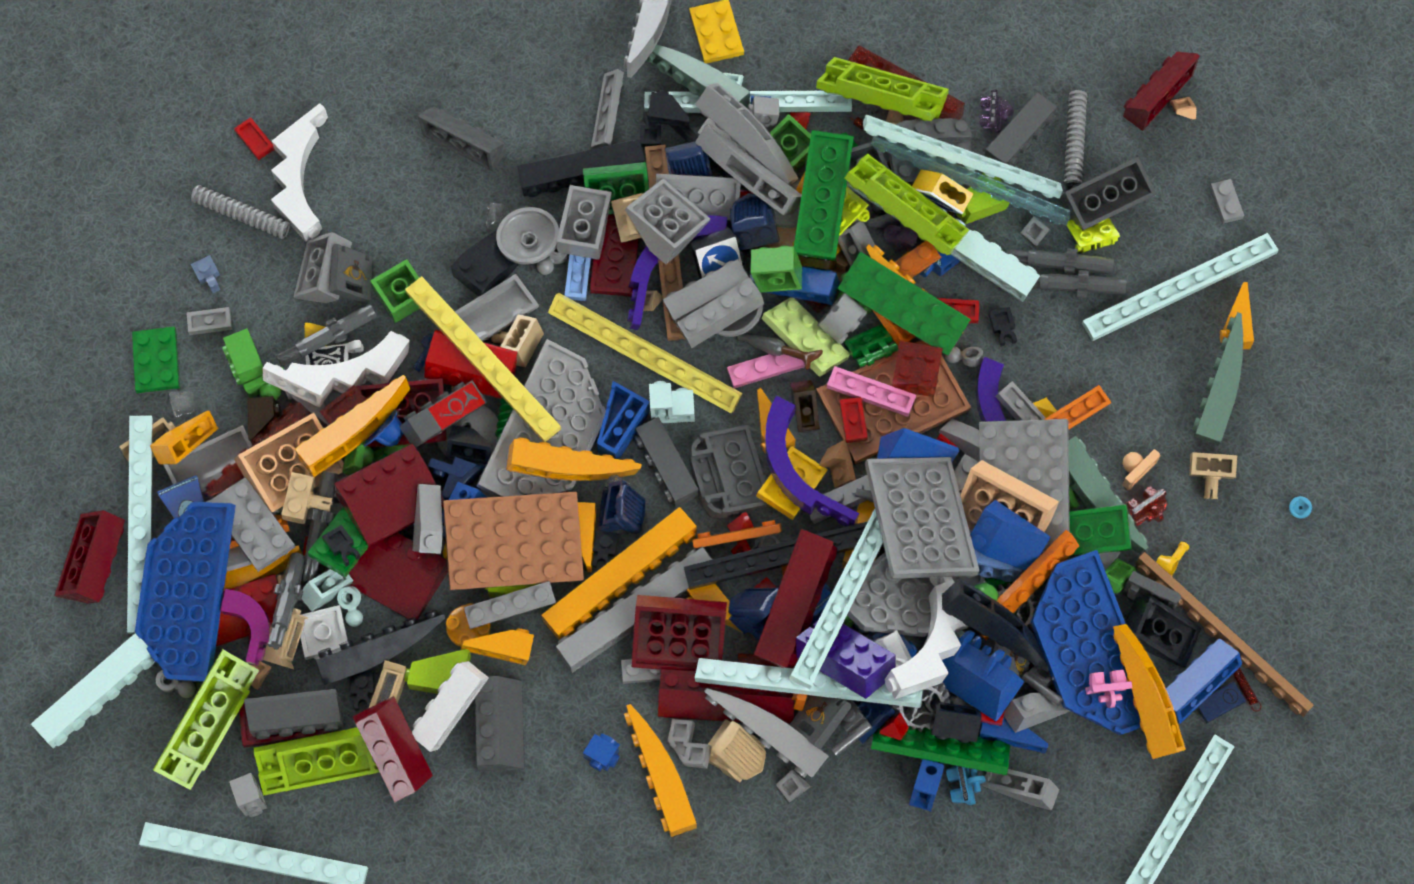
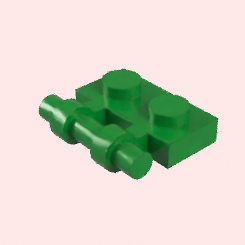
(869, 341)

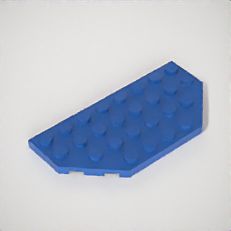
(185, 590)
(1077, 639)

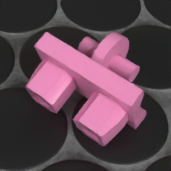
(1098, 685)

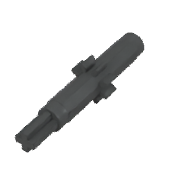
(1068, 261)
(1082, 283)
(332, 332)
(319, 522)
(287, 595)

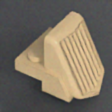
(625, 226)
(736, 752)

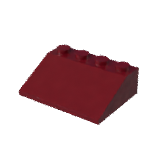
(419, 394)
(384, 494)
(399, 576)
(677, 632)

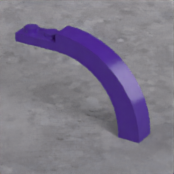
(646, 263)
(987, 389)
(786, 476)

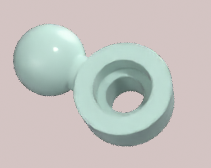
(353, 616)

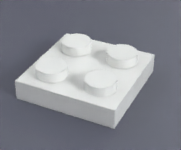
(323, 630)

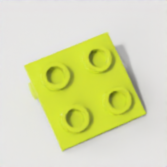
(853, 209)
(1101, 233)

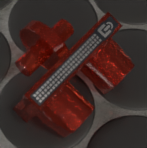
(1150, 508)

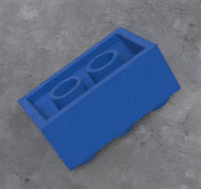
(911, 444)

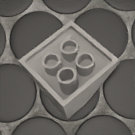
(666, 220)

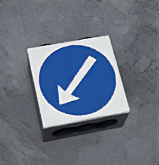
(715, 250)

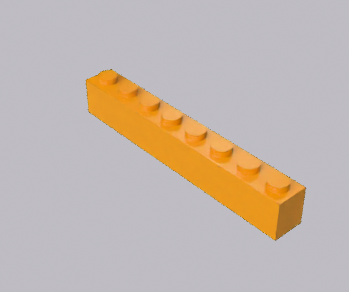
(619, 574)

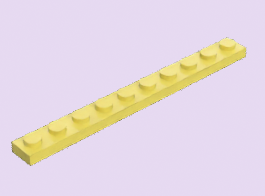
(645, 353)
(483, 359)

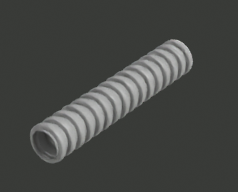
(1075, 138)
(238, 211)

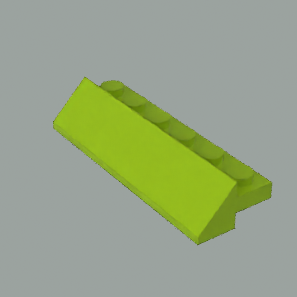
(883, 89)
(907, 204)
(206, 720)
(313, 761)

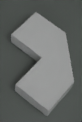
(690, 753)

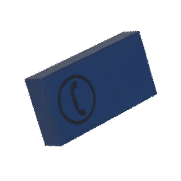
(1221, 702)

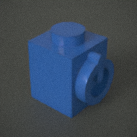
(602, 752)

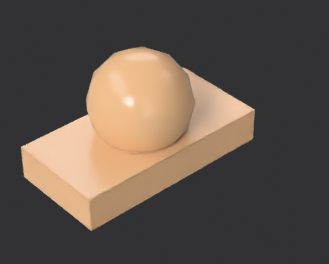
(1138, 466)

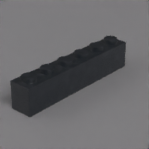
(568, 169)

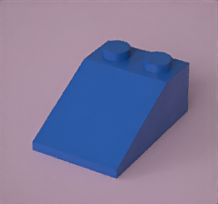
(1008, 537)

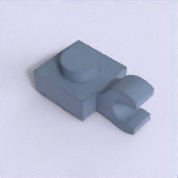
(206, 272)

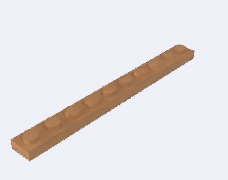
(671, 272)
(1215, 628)

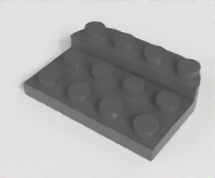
(946, 130)
(727, 472)

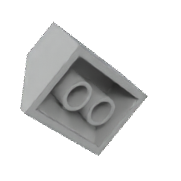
(315, 269)

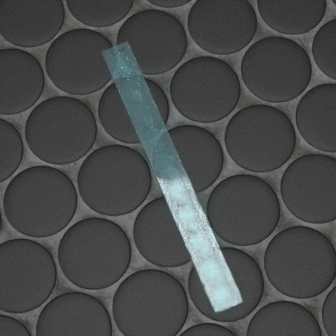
(977, 181)

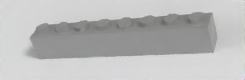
(619, 621)

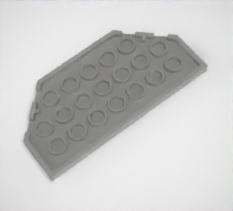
(571, 397)
(895, 603)

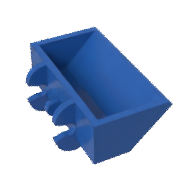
(981, 679)

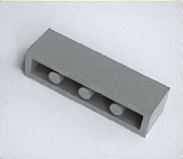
(703, 291)
(720, 313)

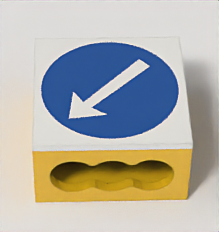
(942, 191)

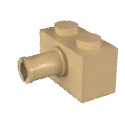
(522, 337)
(1212, 469)
(301, 498)

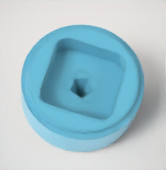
(1300, 507)

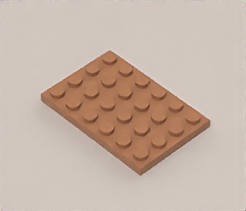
(924, 415)
(513, 540)

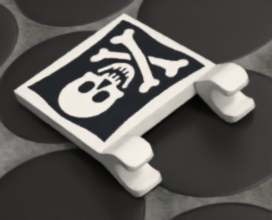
(334, 354)

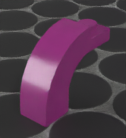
(245, 607)

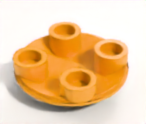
(458, 627)

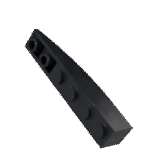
(992, 620)
(373, 649)

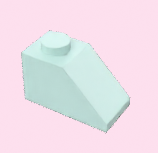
(324, 588)

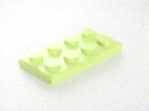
(802, 333)

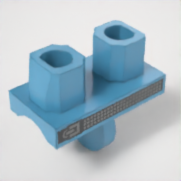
(965, 793)

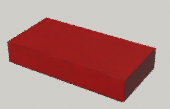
(254, 138)

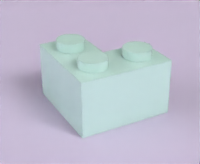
(671, 405)

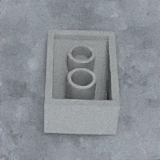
(584, 222)

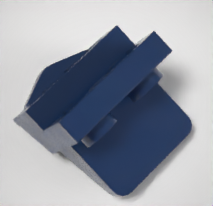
(688, 160)
(753, 222)
(459, 471)
(621, 509)
(751, 609)

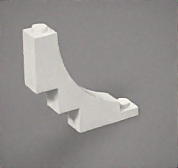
(294, 147)
(316, 382)
(927, 666)

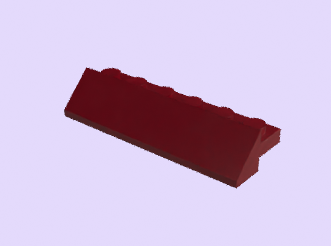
(796, 599)
(685, 699)

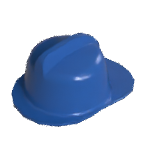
(388, 433)

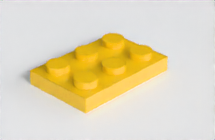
(716, 31)
(808, 471)

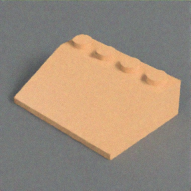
(274, 459)
(989, 483)

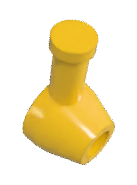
(1170, 563)

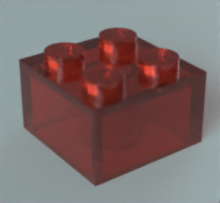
(917, 368)

